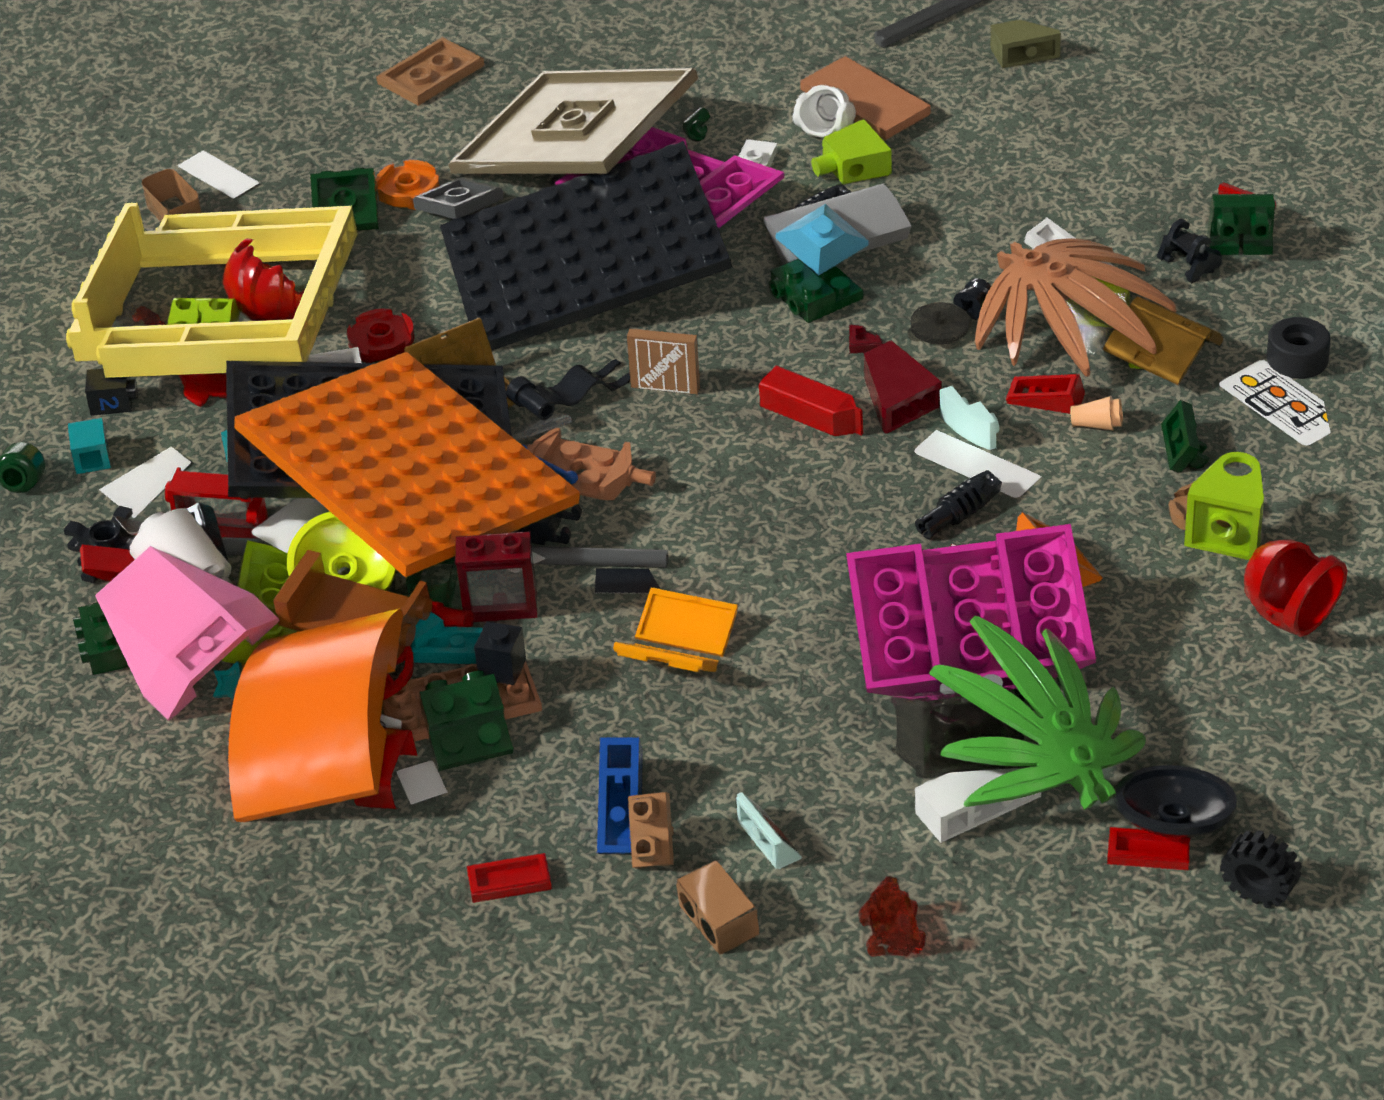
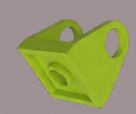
(1230, 499)

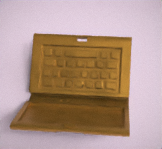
(1175, 338)
(460, 346)

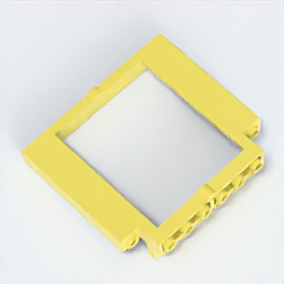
(207, 239)

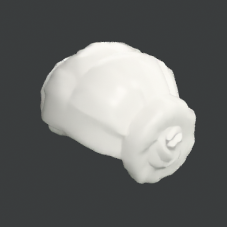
(823, 111)

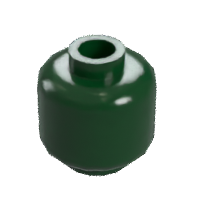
(21, 467)

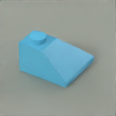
(822, 239)

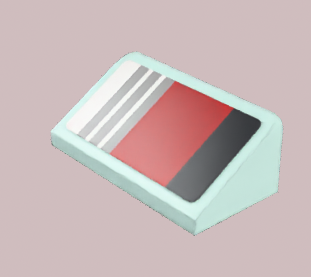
(765, 833)

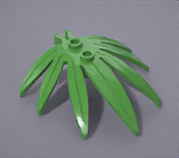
(1069, 744)

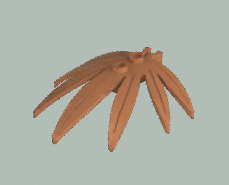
(1059, 273)

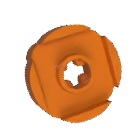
(402, 184)

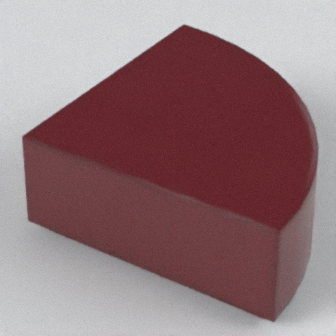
(862, 341)

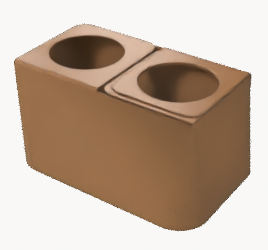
(166, 185)
(718, 903)

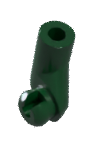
(693, 125)

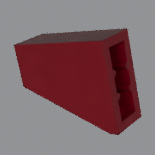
(899, 386)

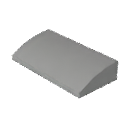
(869, 211)

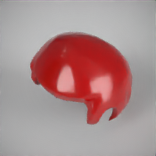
(259, 289)

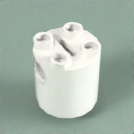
(183, 538)

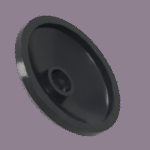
(1175, 801)

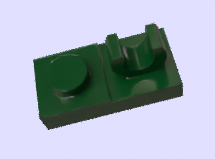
(1182, 440)

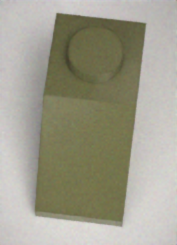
(1024, 43)

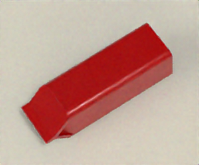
(810, 402)

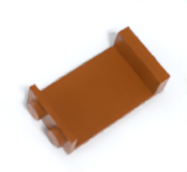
(319, 599)

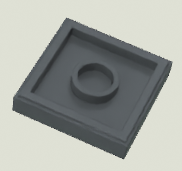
(458, 198)

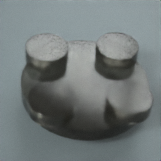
(939, 324)

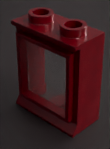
(497, 576)

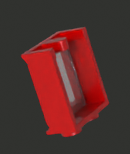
(234, 515)

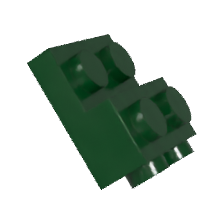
(348, 188)
(812, 294)
(100, 643)
(465, 720)

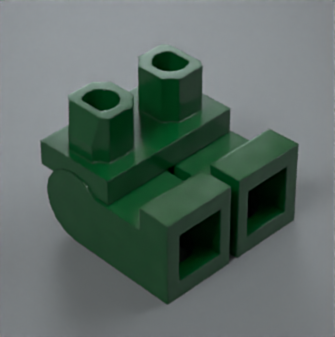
(1245, 215)

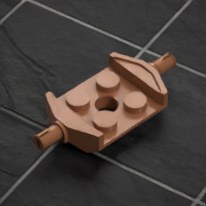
(606, 469)

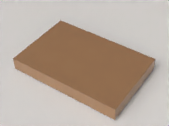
(430, 71)

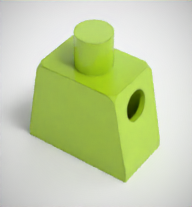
(854, 154)

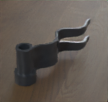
(569, 391)

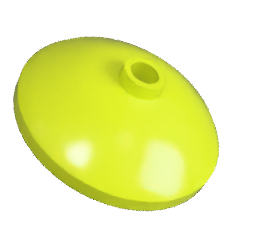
(340, 549)

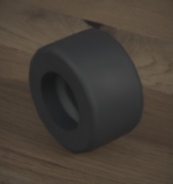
(1298, 347)

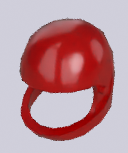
(1293, 585)

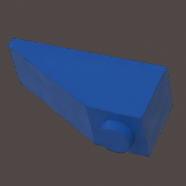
(618, 778)

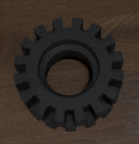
(1261, 868)

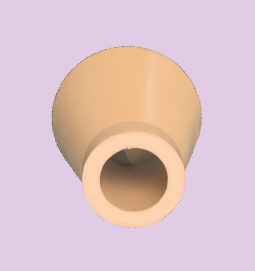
(1098, 414)

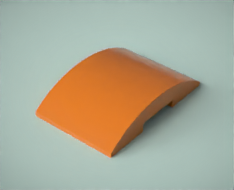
(311, 717)

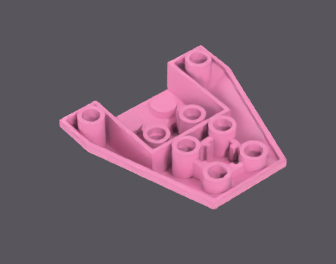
(177, 624)

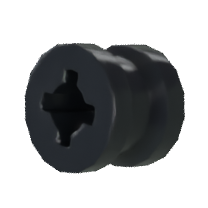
(972, 297)

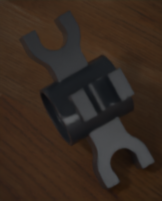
(102, 533)

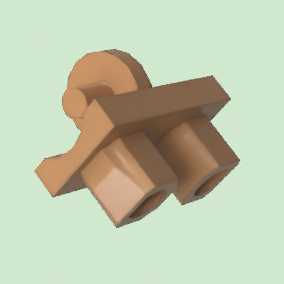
(651, 830)

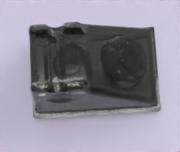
(941, 718)

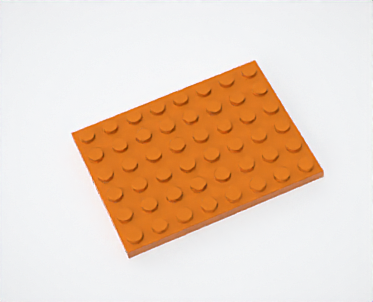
(405, 461)

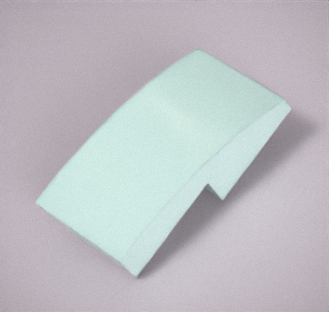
(968, 420)

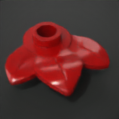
(201, 386)

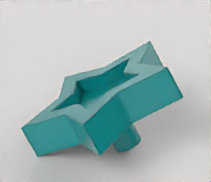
(227, 681)

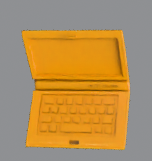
(681, 623)

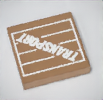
(663, 361)

